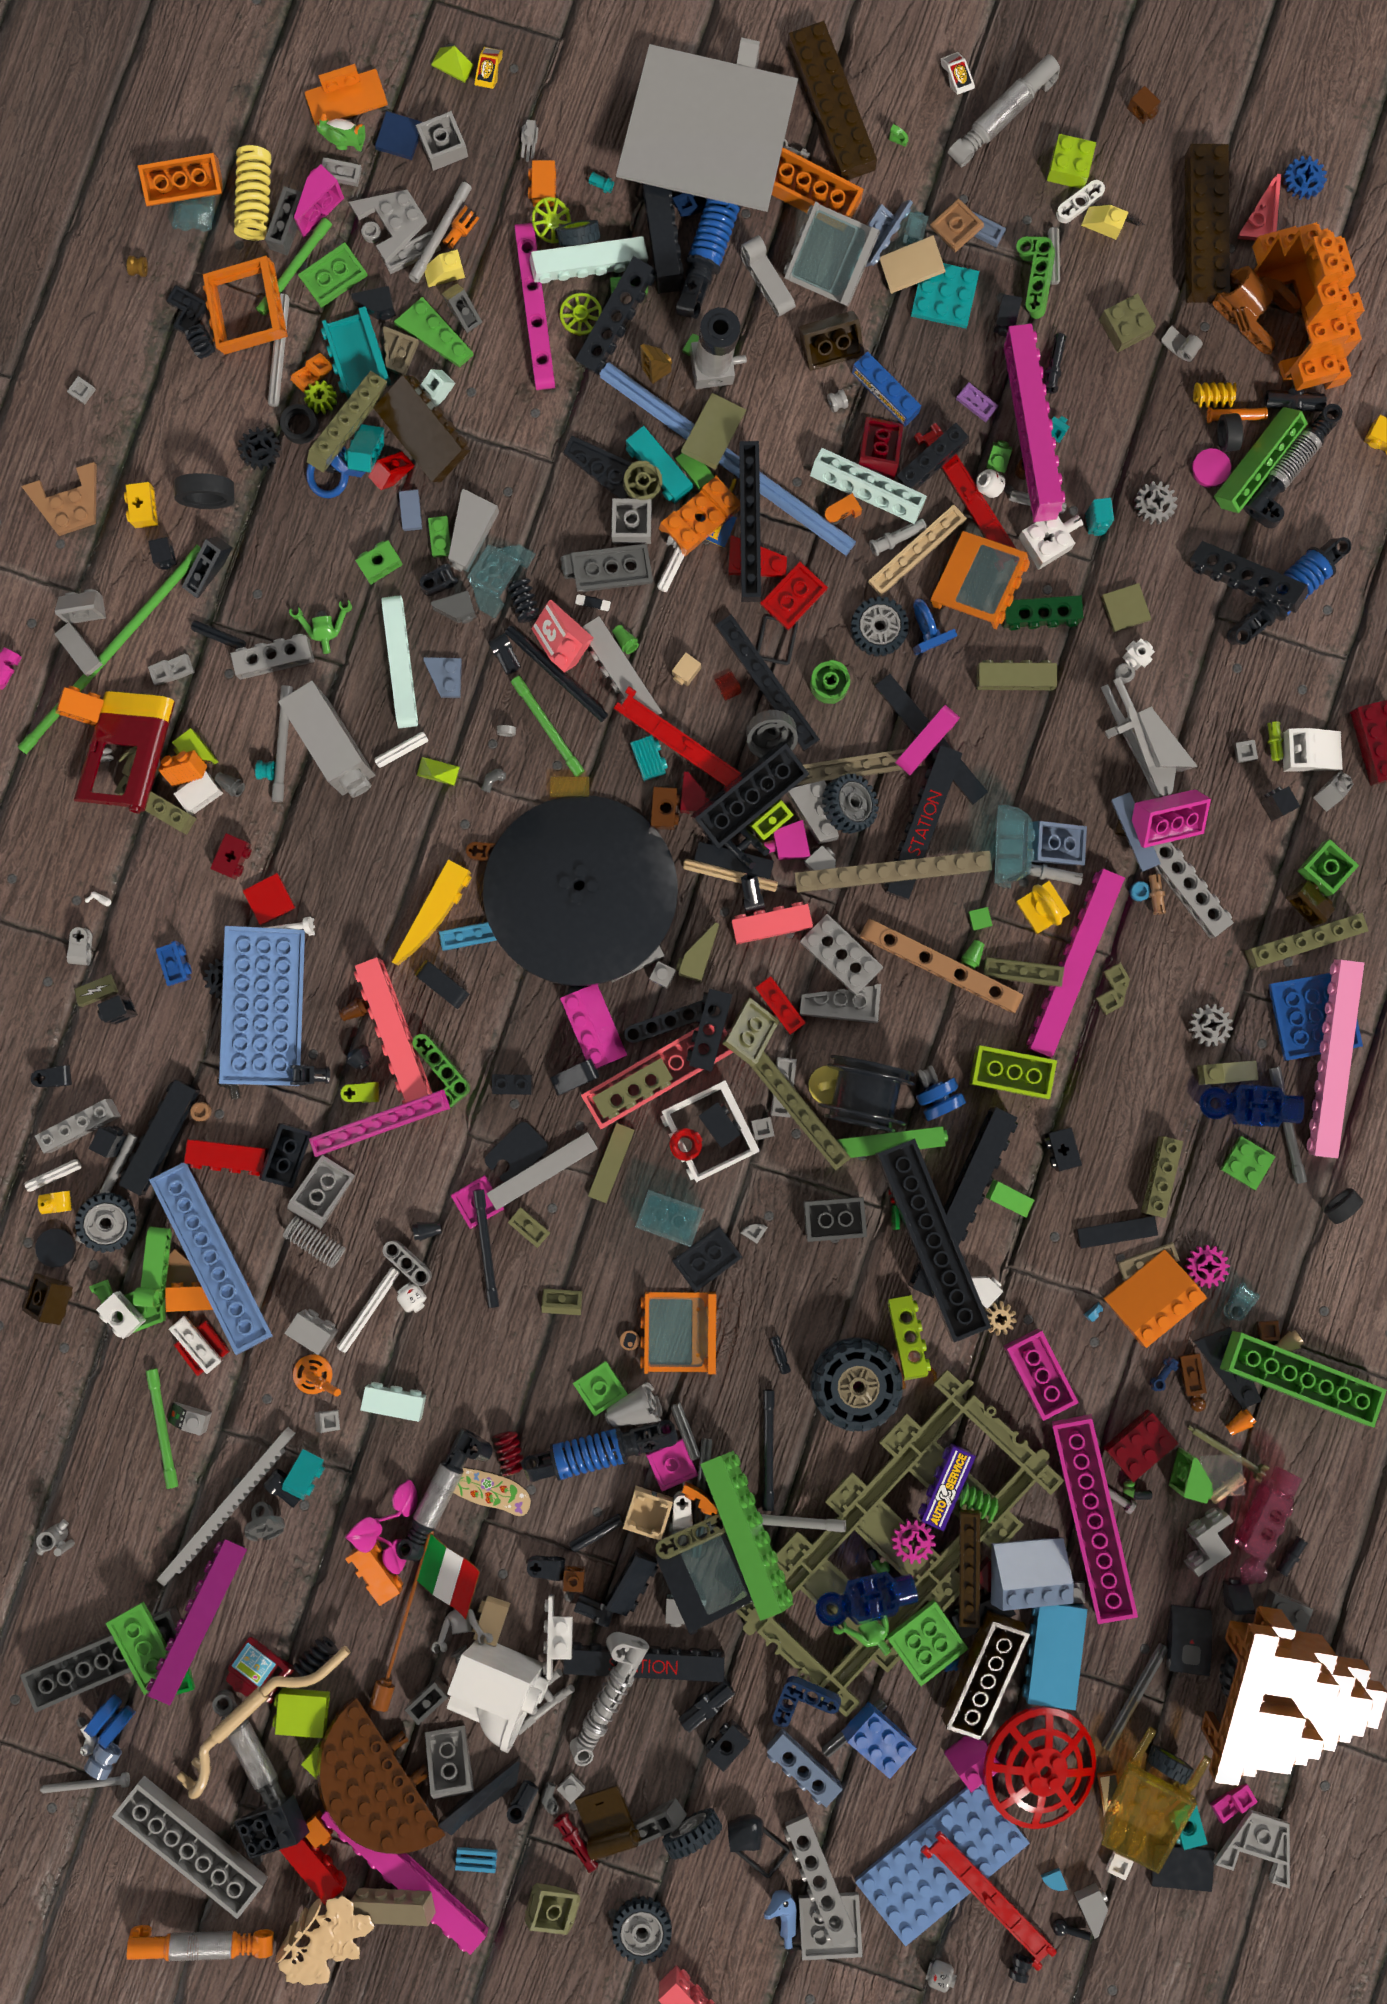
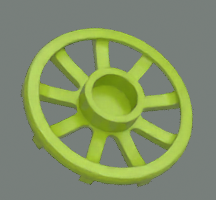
(550, 219)
(580, 313)

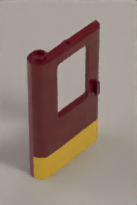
(128, 721)

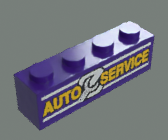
(946, 1487)

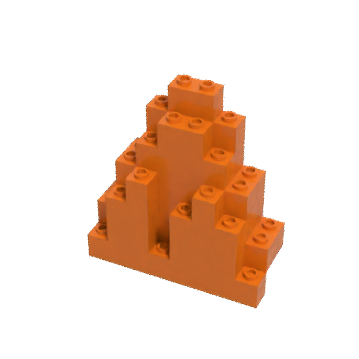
(1321, 276)

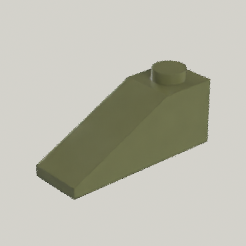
(1227, 1072)

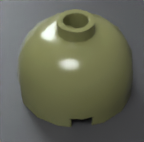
(642, 480)

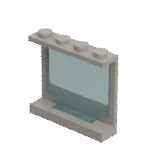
(831, 254)

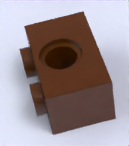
(660, 797)

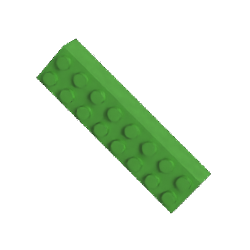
(1303, 1379)
(747, 1535)

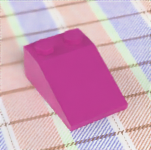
(317, 200)

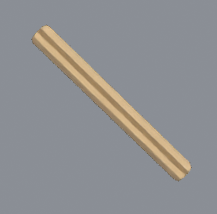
(726, 874)

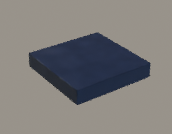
(398, 136)

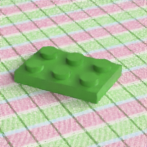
(332, 275)

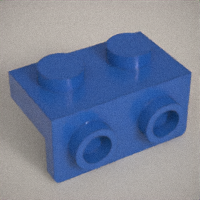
(174, 963)

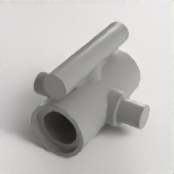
(53, 1538)

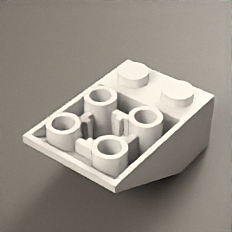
(1311, 750)

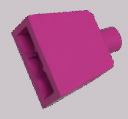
(790, 842)

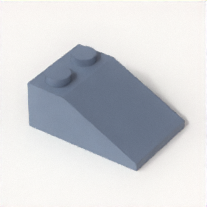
(1059, 843)

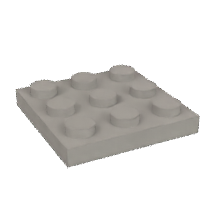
(813, 1940)

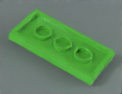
(138, 1642)

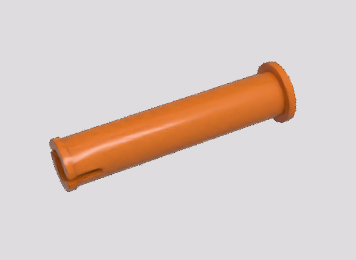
(1245, 413)

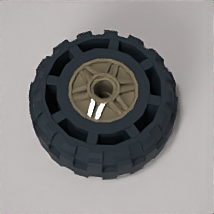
(840, 1368)

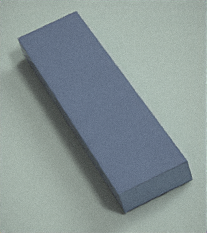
(1124, 808)

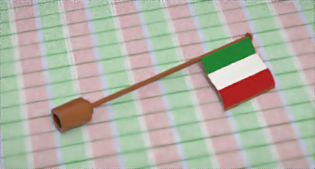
(445, 1577)

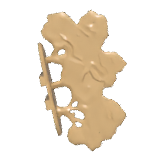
(328, 1941)

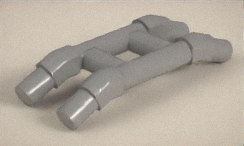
(551, 1702)

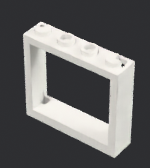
(753, 1148)

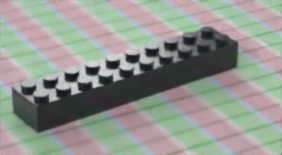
(973, 1180)
(933, 1240)

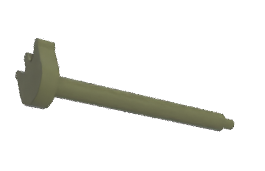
(1259, 1471)

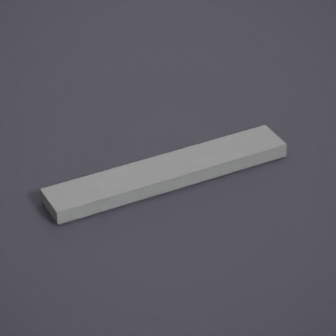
(542, 1171)

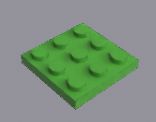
(927, 1642)

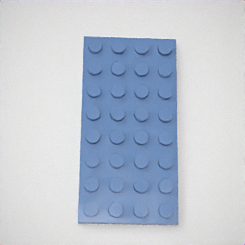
(261, 1005)
(919, 1890)

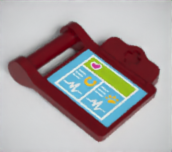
(254, 1667)

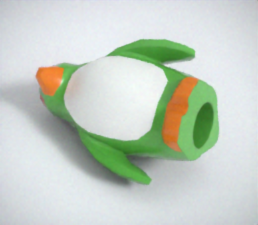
(342, 133)

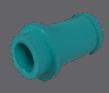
(601, 182)

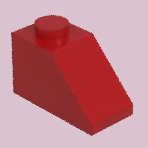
(390, 470)

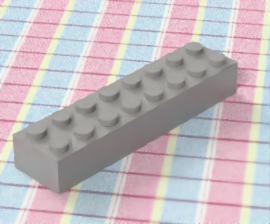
(190, 1847)

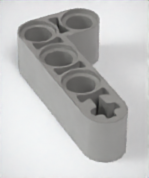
(765, 276)

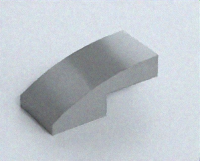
(171, 670)

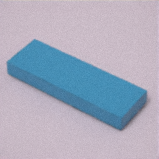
(466, 936)

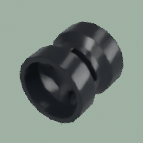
(1020, 1968)

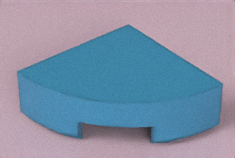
(1092, 1314)
(1054, 1880)

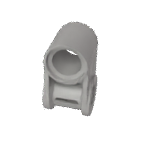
(79, 949)

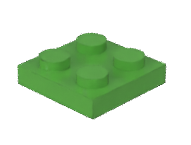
(1247, 1163)
(600, 1388)

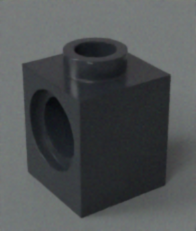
(162, 553)

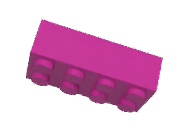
(1040, 1374)

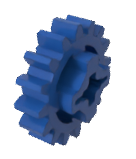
(1305, 174)

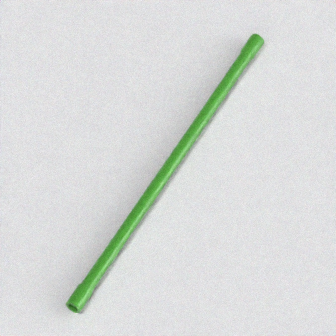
(32, 738)

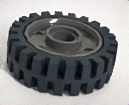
(850, 803)

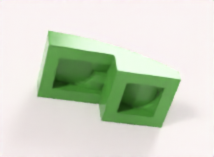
(696, 471)

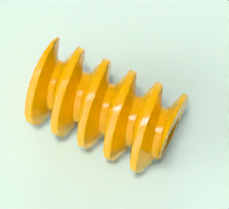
(1215, 394)

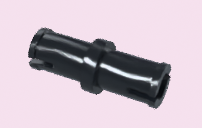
(1292, 1556)

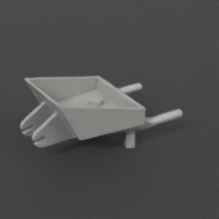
(1150, 742)

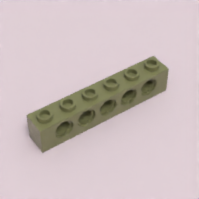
(346, 421)
(1306, 940)

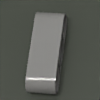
(397, 1260)

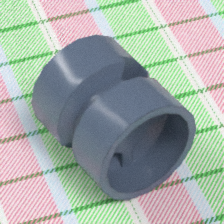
(100, 1763)

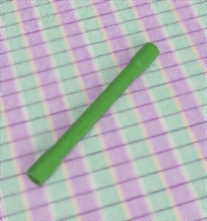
(318, 233)
(524, 692)
(169, 1469)

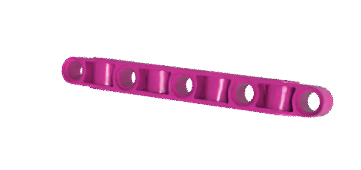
(534, 309)

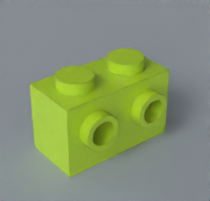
(771, 819)

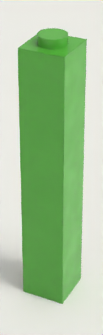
(871, 1144)

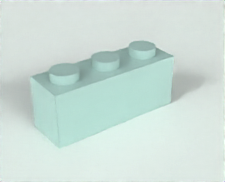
(393, 1401)

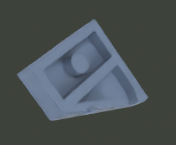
(446, 675)

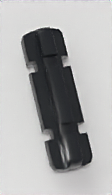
(780, 1354)

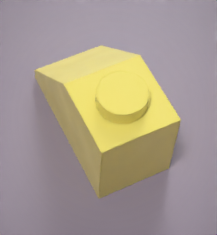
(1105, 220)
(444, 269)

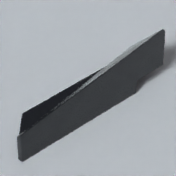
(481, 1797)

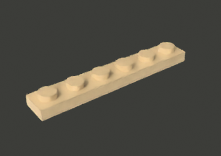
(917, 550)

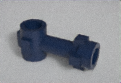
(1158, 1383)

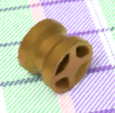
(137, 266)

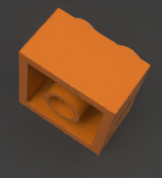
(79, 706)

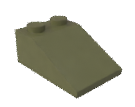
(697, 957)

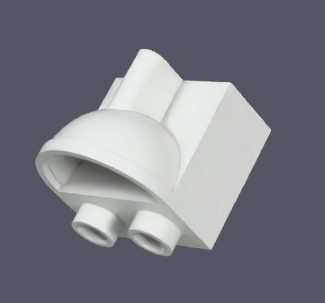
(497, 1690)

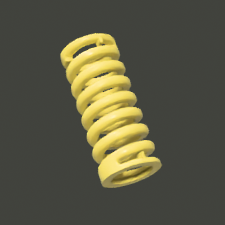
(245, 194)

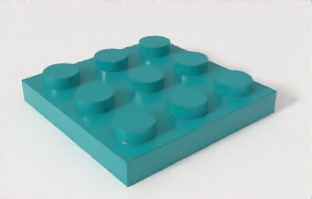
(947, 296)

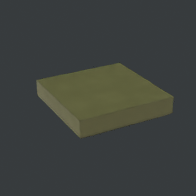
(1126, 607)

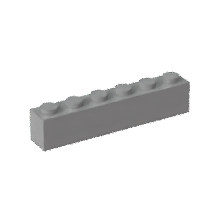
(617, 665)

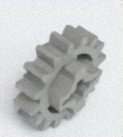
(1151, 510)
(1213, 1032)

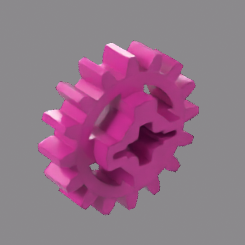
(1207, 1274)
(905, 1539)

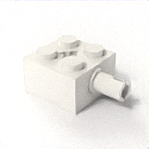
(1056, 532)

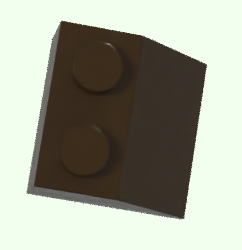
(1311, 903)
(47, 1299)

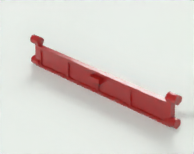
(969, 493)
(676, 739)
(991, 1898)

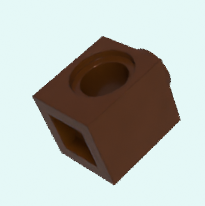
(1144, 105)
(574, 1578)

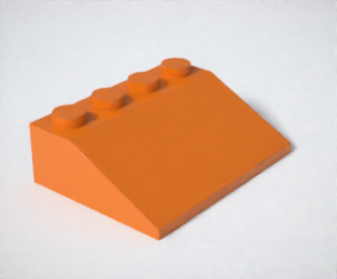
(1155, 1298)

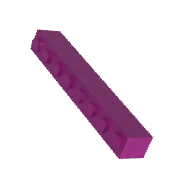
(196, 1622)

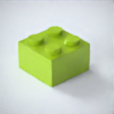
(1071, 161)

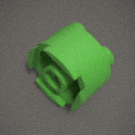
(824, 672)

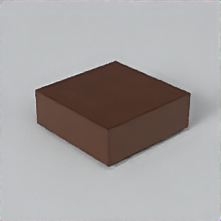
(1268, 1330)

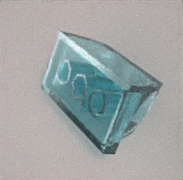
(1013, 845)

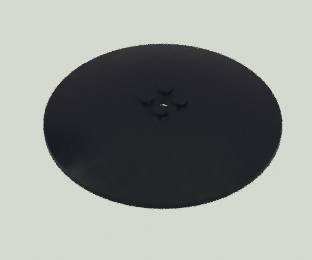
(587, 932)

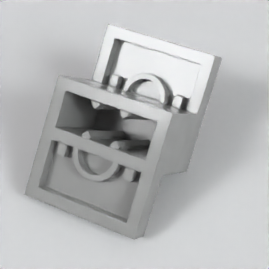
(1210, 1545)

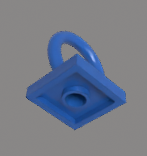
(340, 465)
(930, 633)

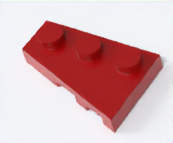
(772, 563)

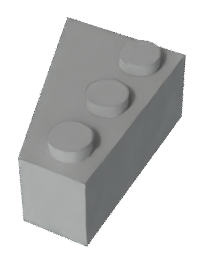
(809, 805)

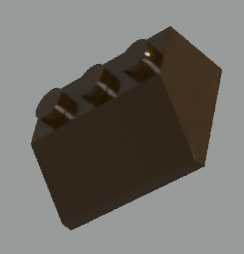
(831, 340)

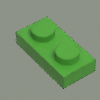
(439, 536)

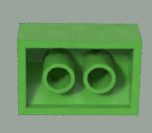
(1190, 1478)

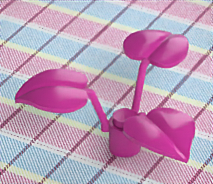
(367, 1530)

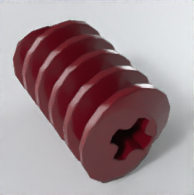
(510, 1452)

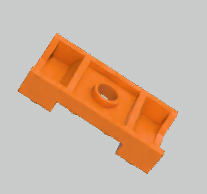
(714, 503)

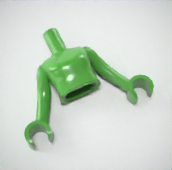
(322, 626)
(872, 1634)

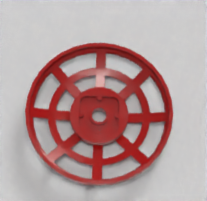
(1034, 1761)

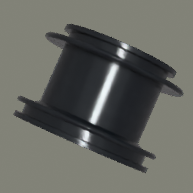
(866, 1092)

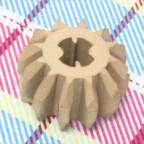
(1003, 1311)

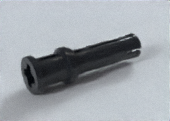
(1053, 372)

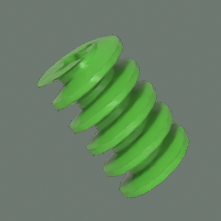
(978, 1501)

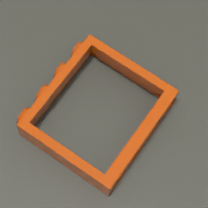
(236, 272)

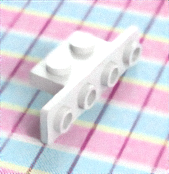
(559, 1637)

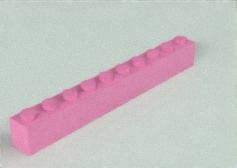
(1335, 1058)

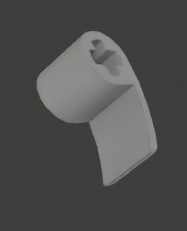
(1182, 347)

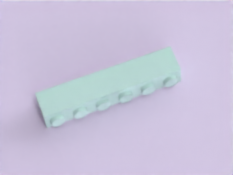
(586, 259)

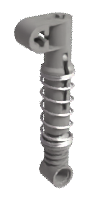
(620, 1679)

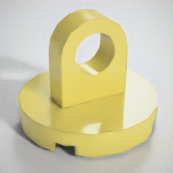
(823, 1084)

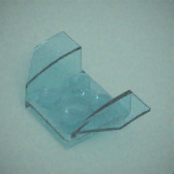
(493, 574)

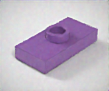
(977, 402)

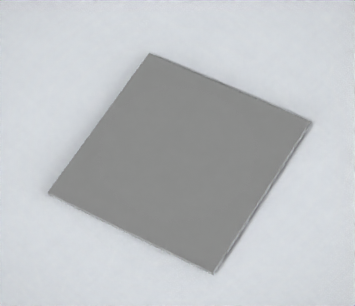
(707, 128)

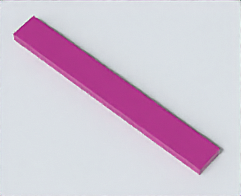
(379, 1123)

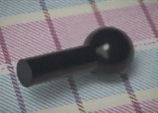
(1061, 1928)

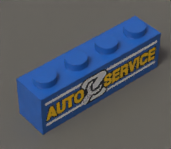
(886, 388)

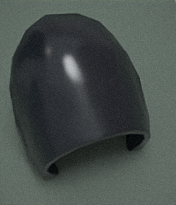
(745, 1833)

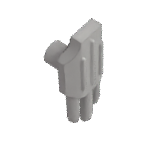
(529, 138)

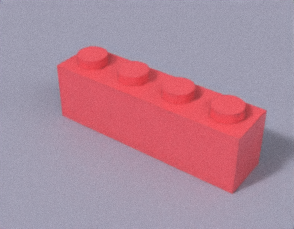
(771, 924)

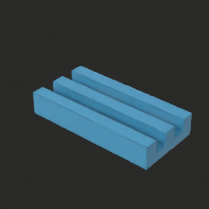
(473, 1867)

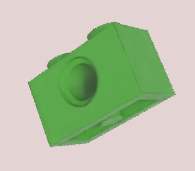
(375, 572)

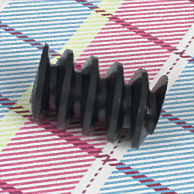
(522, 600)
(319, 1656)

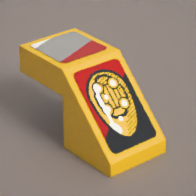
(488, 67)

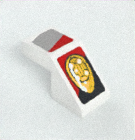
(959, 73)

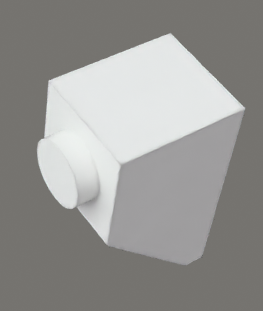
(987, 1289)

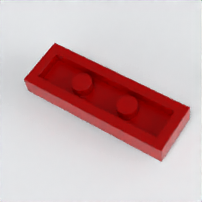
(780, 1005)

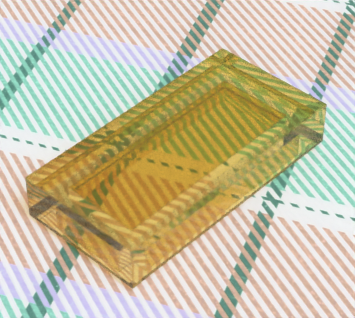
(569, 786)

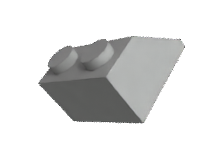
(80, 606)

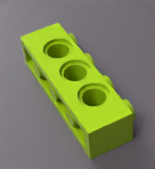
(909, 1369)

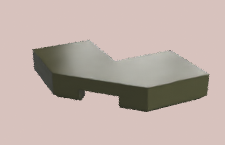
(1118, 981)

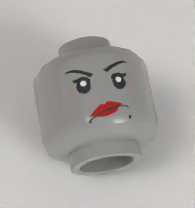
(941, 1976)

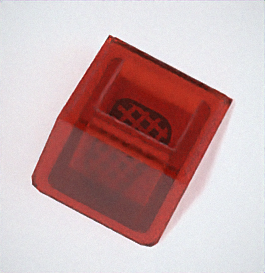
(728, 686)

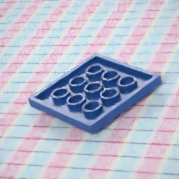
(1301, 1014)

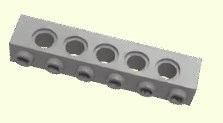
(1187, 896)
(843, 1930)

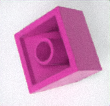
(968, 1760)

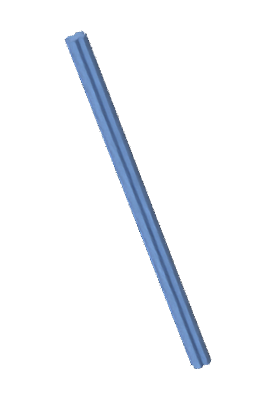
(730, 460)

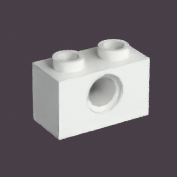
(131, 1316)

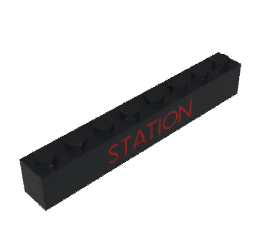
(926, 814)
(656, 1664)

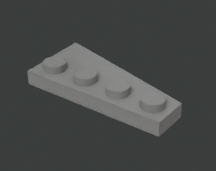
(843, 1004)

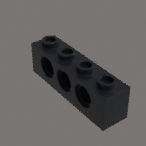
(934, 457)
(722, 1001)

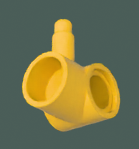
(54, 1202)

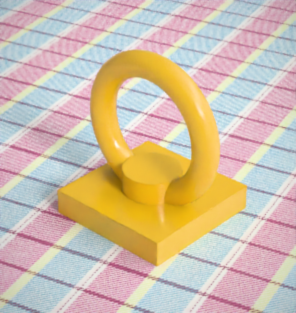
(1043, 907)

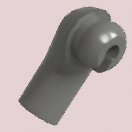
(496, 774)
(548, 1800)

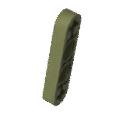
(690, 1532)

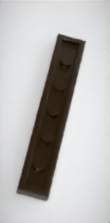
(969, 1569)

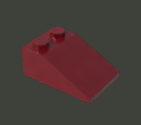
(881, 446)

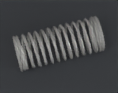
(290, 1228)

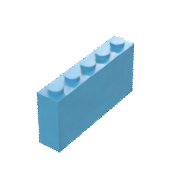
(1055, 1655)

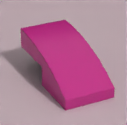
(1232, 1802)

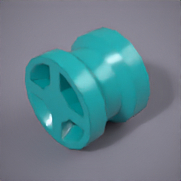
(265, 770)

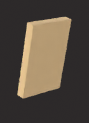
(912, 264)

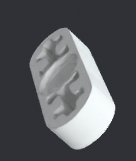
(1083, 193)

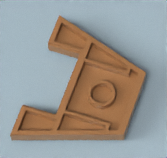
(71, 508)

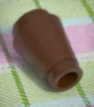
(355, 1009)

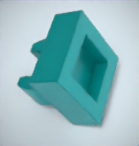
(1059, 428)

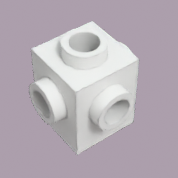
(1135, 659)

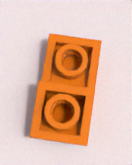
(706, 1503)

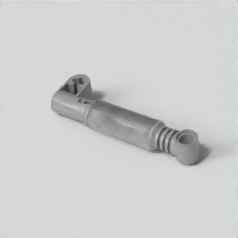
(1005, 109)

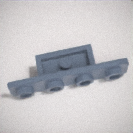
(888, 225)

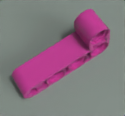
(927, 739)

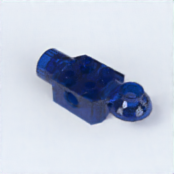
(1253, 1105)
(868, 1599)

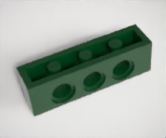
(1070, 604)

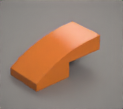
(315, 369)

